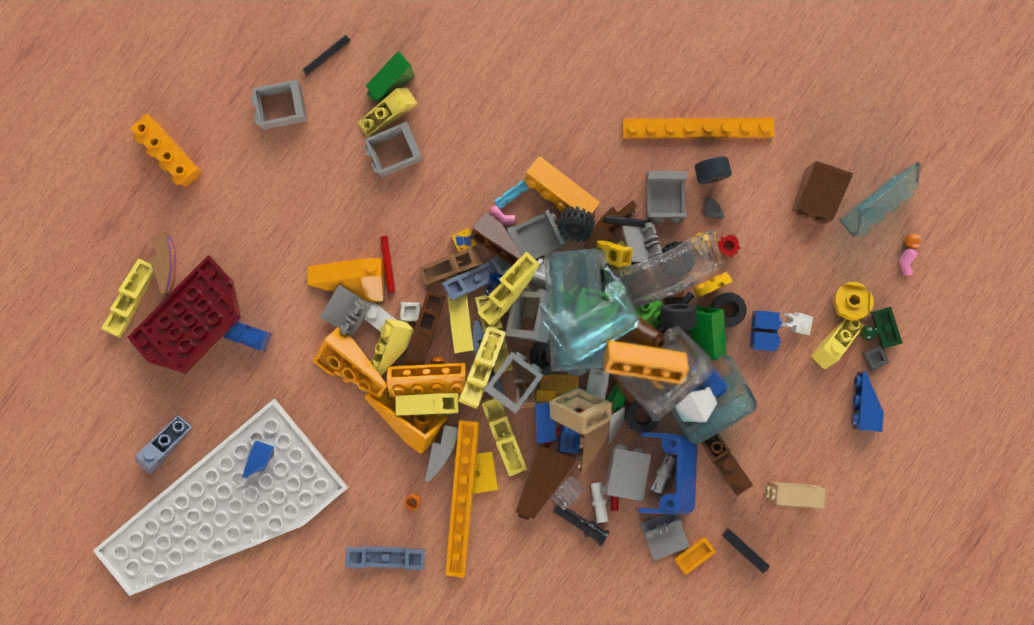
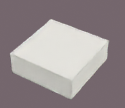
(409, 311)

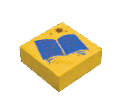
(462, 240)

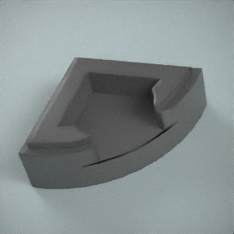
(713, 209)

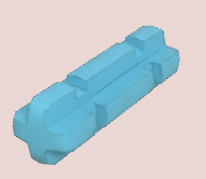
(511, 194)

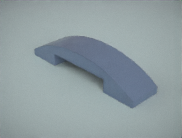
(475, 278)
(478, 336)
(385, 557)

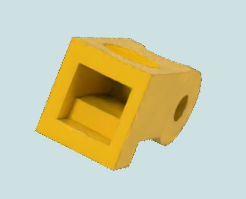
(616, 254)

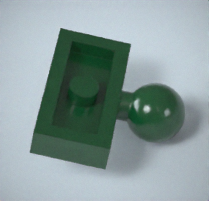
(884, 327)

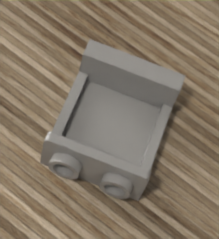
(666, 196)
(537, 235)
(627, 473)

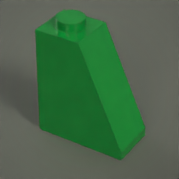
(391, 76)
(710, 331)

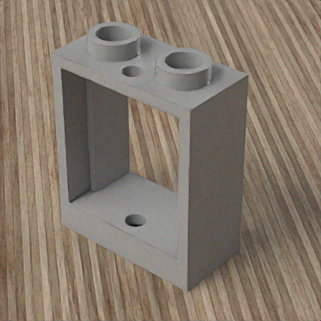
(279, 88)
(386, 135)
(513, 330)
(520, 359)

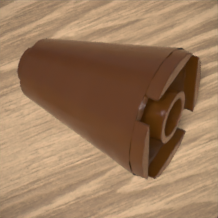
(643, 335)

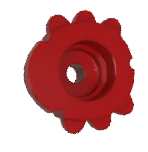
(730, 241)

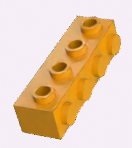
(166, 150)
(558, 187)
(645, 362)
(426, 379)

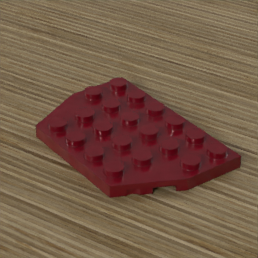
(189, 319)

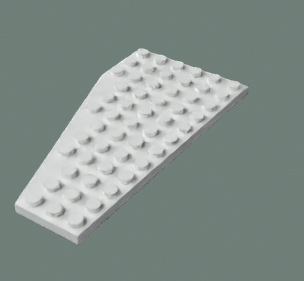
(220, 512)

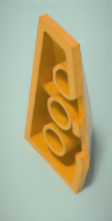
(360, 276)
(344, 358)
(415, 430)

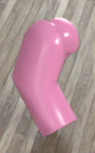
(504, 219)
(906, 259)

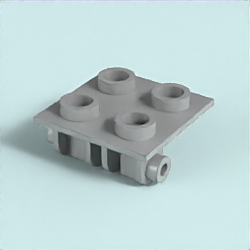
(642, 241)
(345, 311)
(664, 535)

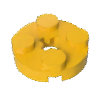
(712, 284)
(860, 294)

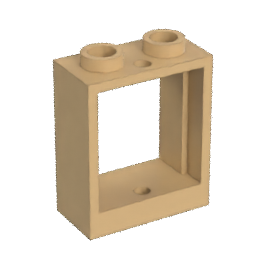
(596, 410)
(795, 494)

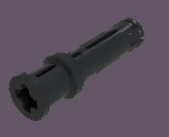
(589, 528)

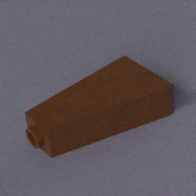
(543, 479)

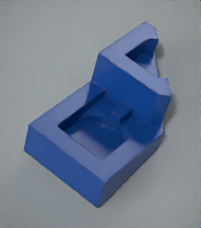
(568, 440)
(258, 458)

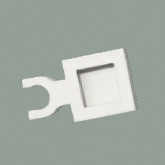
(799, 323)

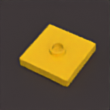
(485, 473)

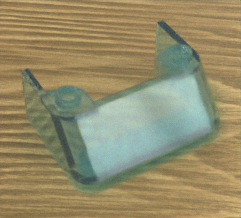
(596, 327)
(730, 407)

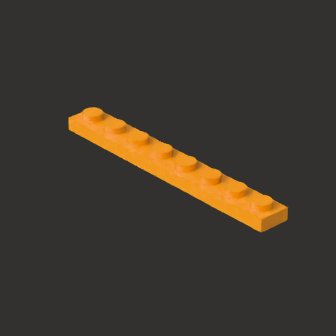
(697, 128)
(462, 498)

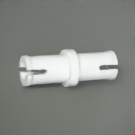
(663, 473)
(599, 503)

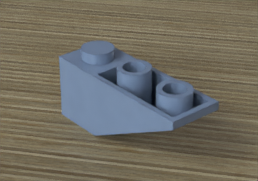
(162, 445)

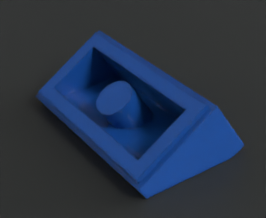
(545, 425)

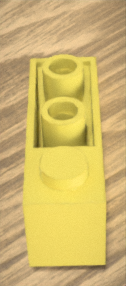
(387, 111)
(392, 343)
(836, 343)
(427, 404)

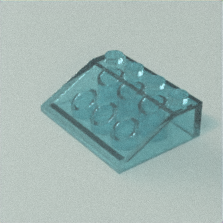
(882, 200)

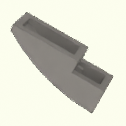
(441, 451)

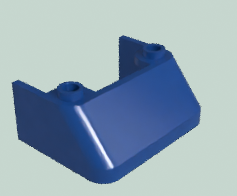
(685, 483)

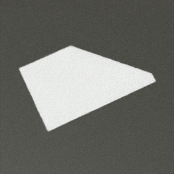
(615, 423)

